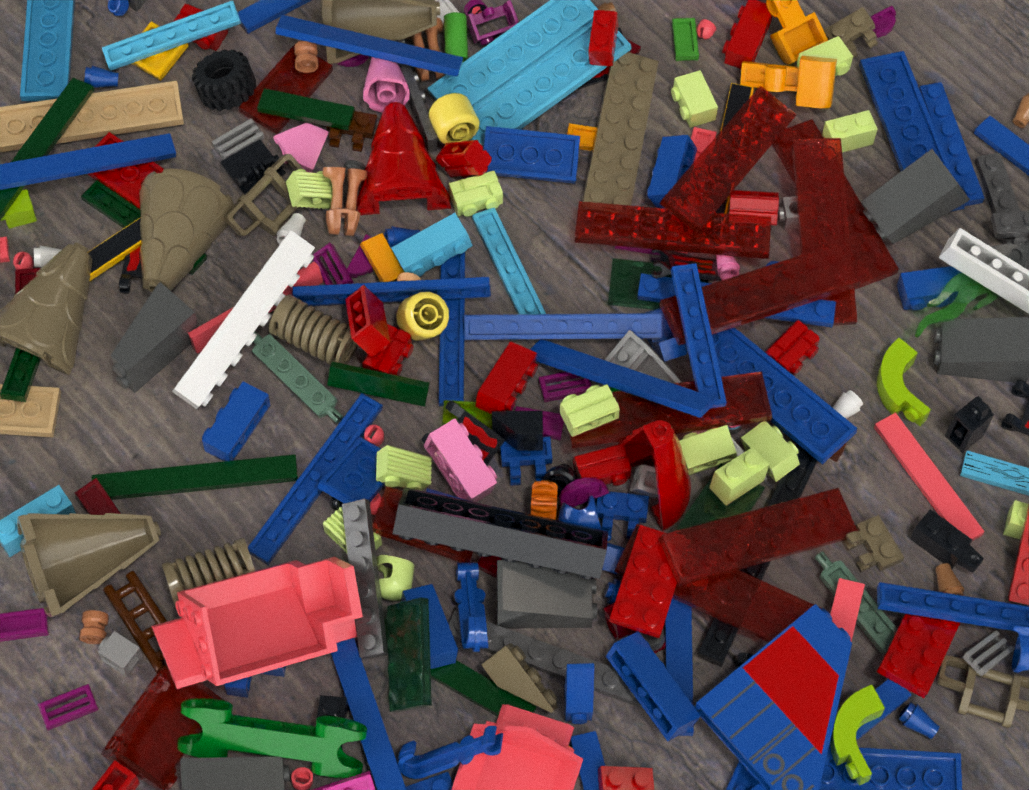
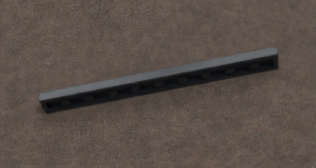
(790, 487)

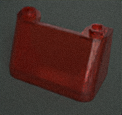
(150, 732)

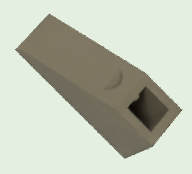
(514, 675)

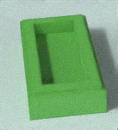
(685, 39)

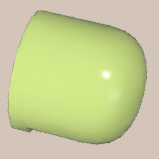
(395, 579)

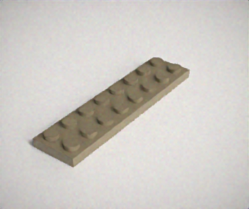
(620, 130)

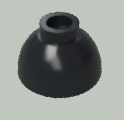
(561, 476)

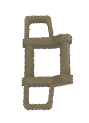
(245, 201)
(1013, 701)

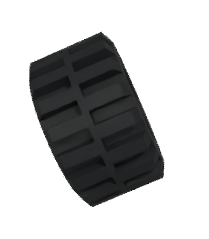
(224, 80)

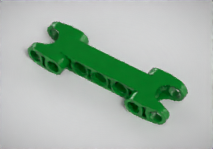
(315, 744)

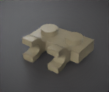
(853, 27)
(879, 543)

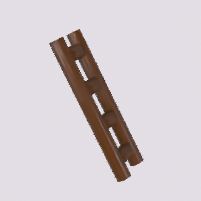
(129, 617)

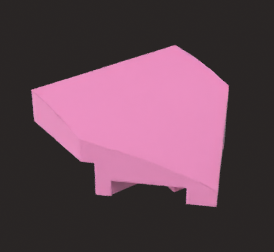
(303, 144)

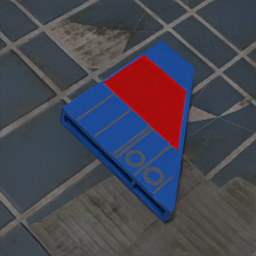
(783, 703)

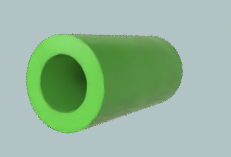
(456, 34)

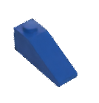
(579, 693)

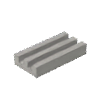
(236, 137)
(999, 644)

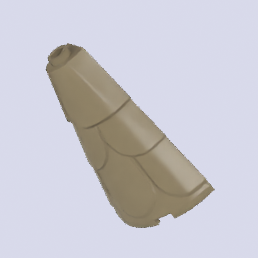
(377, 18)
(178, 223)
(49, 309)
(80, 552)

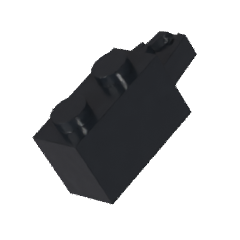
(969, 424)
(945, 542)

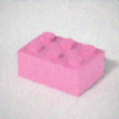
(460, 462)

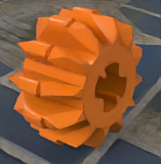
(544, 499)

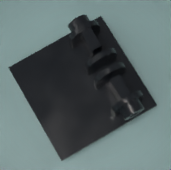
(249, 164)

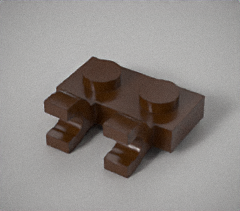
(362, 127)

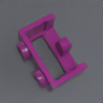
(490, 14)

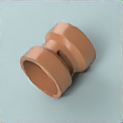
(306, 56)
(94, 626)

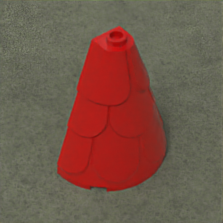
(400, 165)
(662, 446)

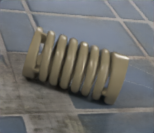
(312, 331)
(208, 568)

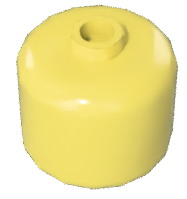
(454, 118)
(423, 315)

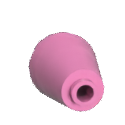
(384, 85)

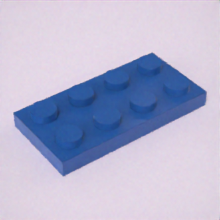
(532, 154)

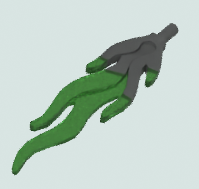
(969, 289)

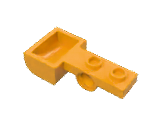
(798, 30)
(811, 80)

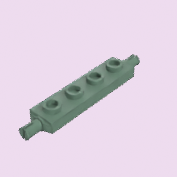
(296, 377)
(870, 619)

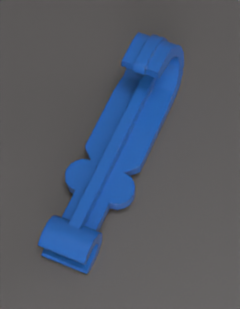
(470, 608)
(447, 756)

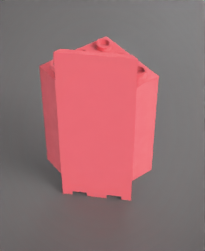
(260, 621)
(531, 757)

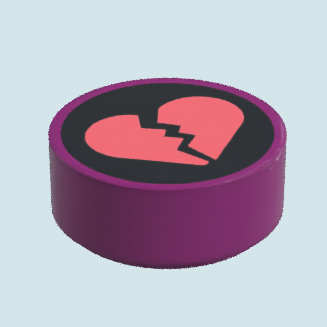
(474, 7)

